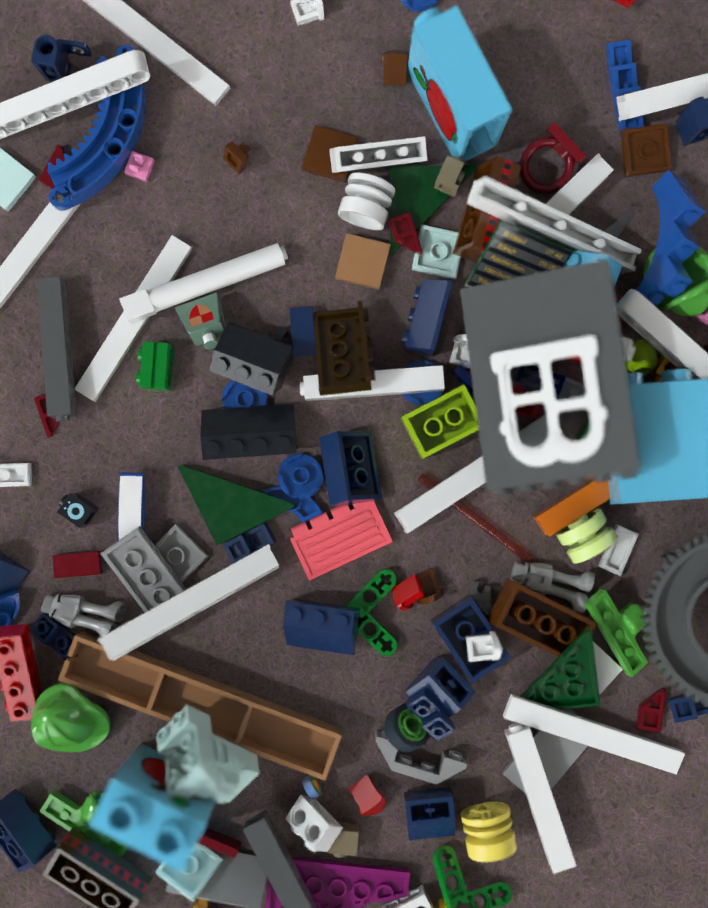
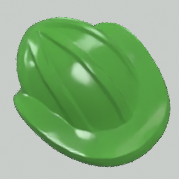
(695, 297)
(68, 720)

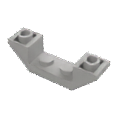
(449, 763)

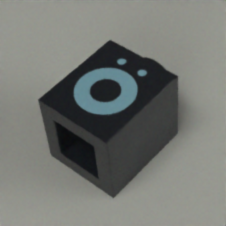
(77, 509)

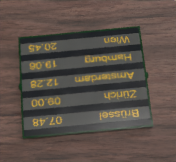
(516, 254)

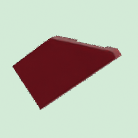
(405, 232)

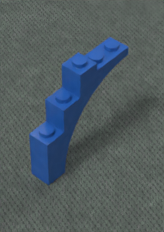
(678, 212)

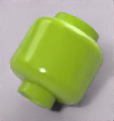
(644, 358)

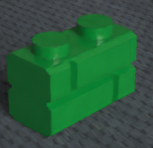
(155, 366)

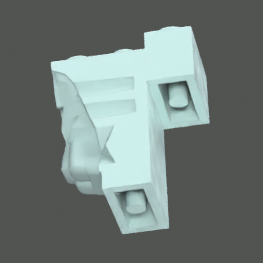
(202, 761)

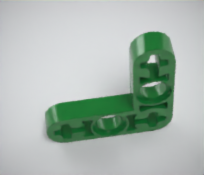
(366, 607)
(459, 894)

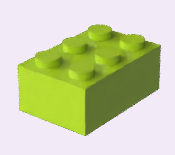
(441, 421)

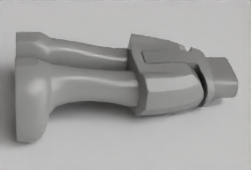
(539, 579)
(70, 610)

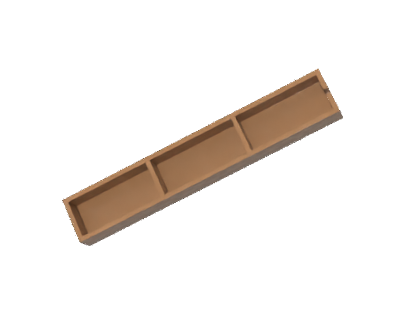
(234, 714)

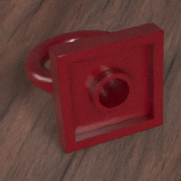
(564, 148)

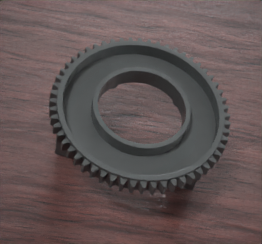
(669, 618)

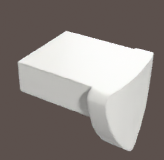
(307, 10)
(460, 352)
(483, 647)

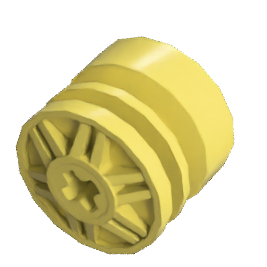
(488, 831)

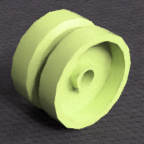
(587, 536)

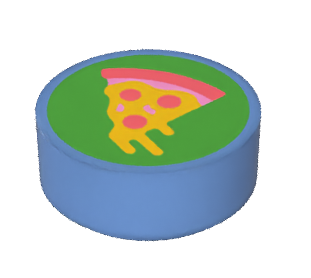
(311, 786)

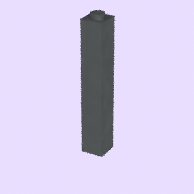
(57, 348)
(277, 862)

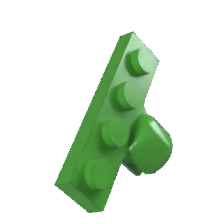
(619, 629)
(70, 815)

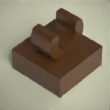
(236, 156)

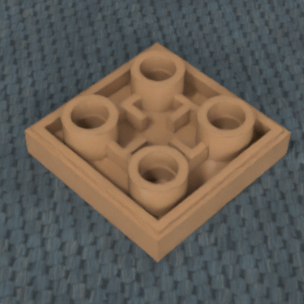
(362, 261)

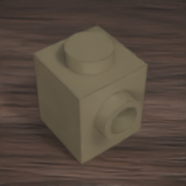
(346, 841)

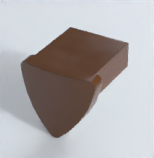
(394, 67)
(430, 587)

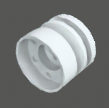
(366, 201)

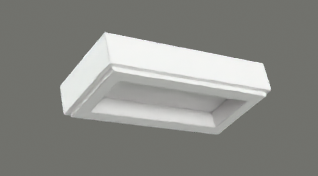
(617, 554)

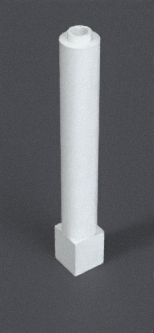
(148, 302)

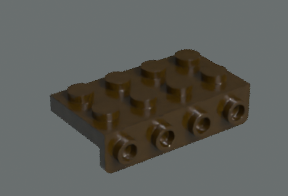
(343, 350)

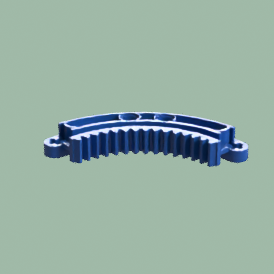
(93, 164)

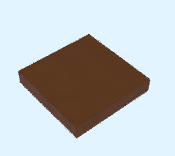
(646, 150)
(318, 155)

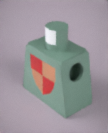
(203, 320)

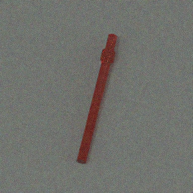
(483, 524)

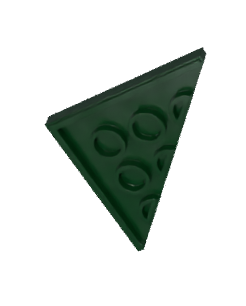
(417, 193)
(229, 506)
(570, 679)

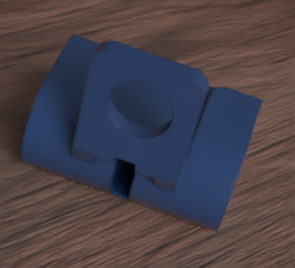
(51, 56)

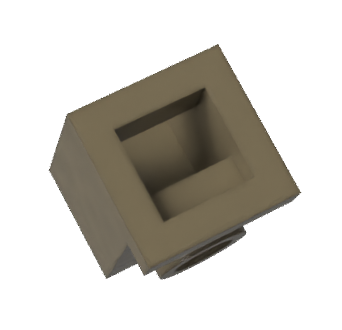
(450, 175)

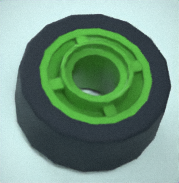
(398, 732)

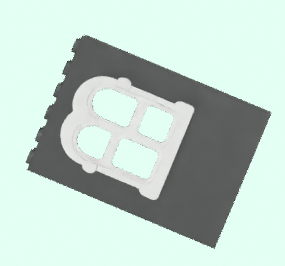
(541, 321)

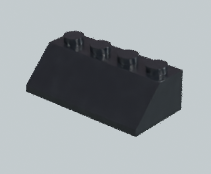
(248, 431)

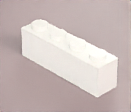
(378, 154)

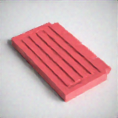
(339, 539)

